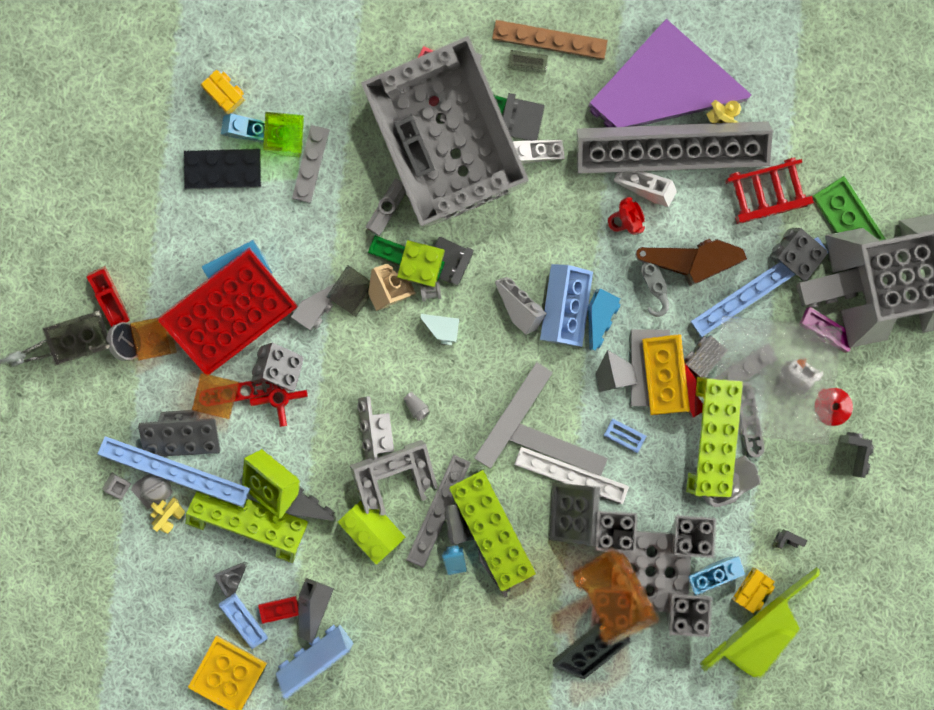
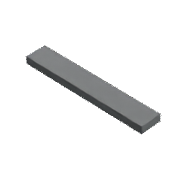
(513, 415)
(559, 449)
(435, 516)

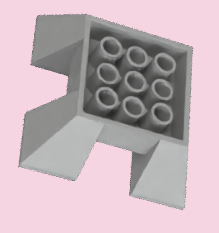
(877, 259)
(688, 537)

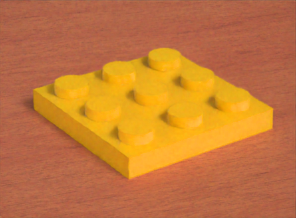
(227, 674)

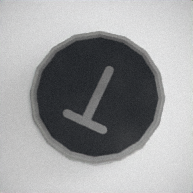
(121, 342)

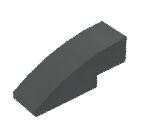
(414, 145)

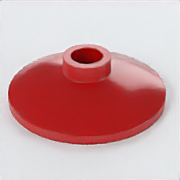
(844, 409)

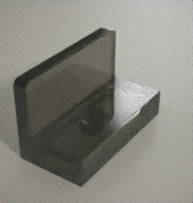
(527, 62)

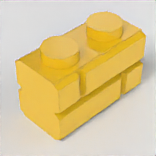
(222, 92)
(754, 590)

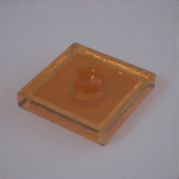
(151, 339)
(215, 396)

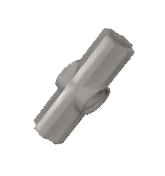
(381, 218)

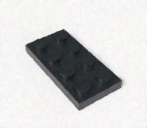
(222, 169)
(588, 653)

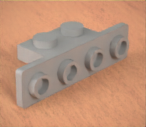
(375, 430)

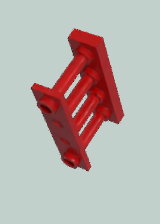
(782, 204)

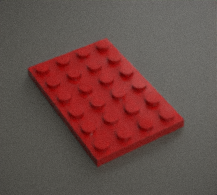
(227, 312)

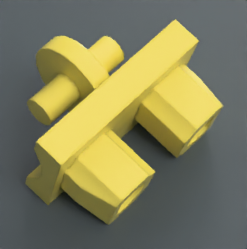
(723, 113)
(161, 521)

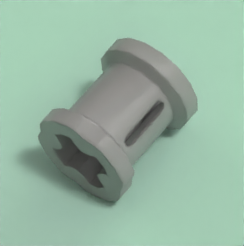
(426, 294)

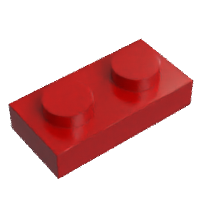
(279, 609)

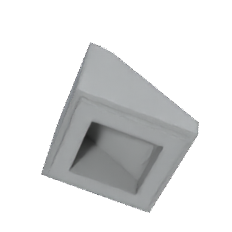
(116, 486)

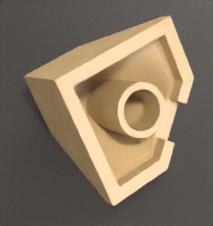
(387, 288)

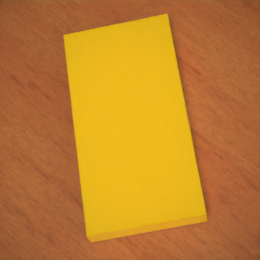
(665, 374)

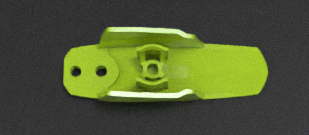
(762, 637)

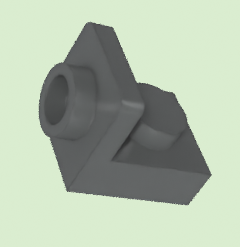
(793, 539)

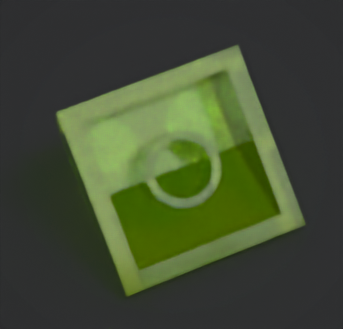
(283, 134)

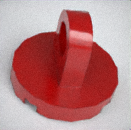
(630, 215)

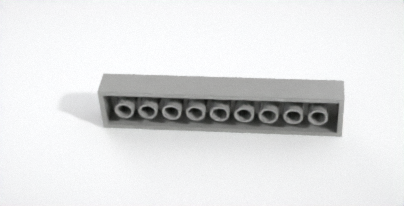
(674, 147)

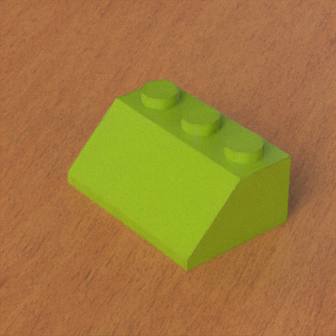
(270, 482)
(371, 531)

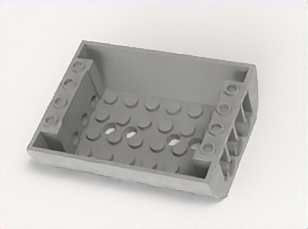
(471, 126)

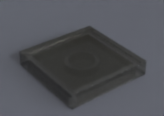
(350, 291)

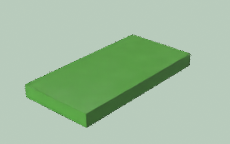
(844, 209)

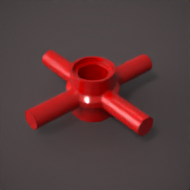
(280, 407)

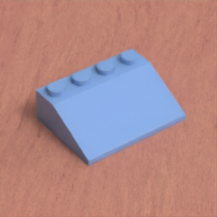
(313, 660)

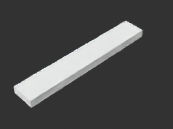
(570, 474)

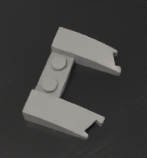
(367, 473)

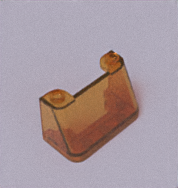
(616, 595)

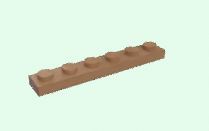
(550, 39)

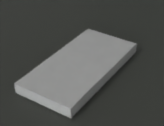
(639, 391)

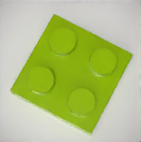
(421, 263)

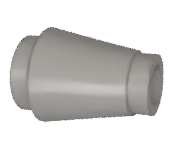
(416, 406)

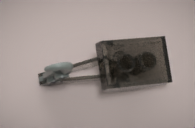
(67, 341)

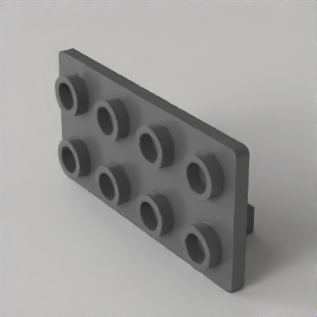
(180, 434)

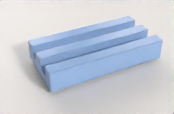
(610, 428)

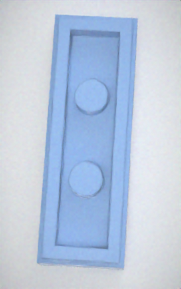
(243, 621)

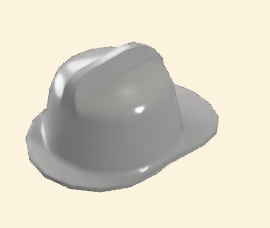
(152, 489)

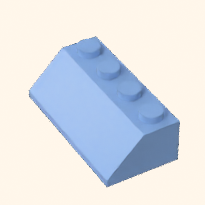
(566, 305)

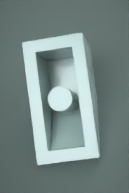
(442, 328)

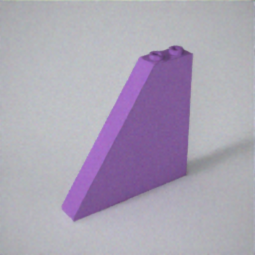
(664, 82)

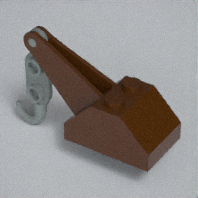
(694, 263)

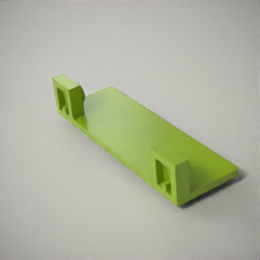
(717, 437)
(250, 521)
(492, 530)

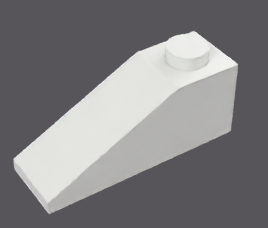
(648, 185)

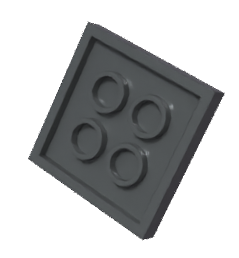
(574, 513)

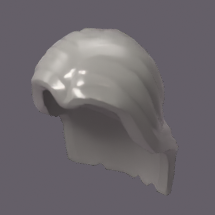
(744, 479)

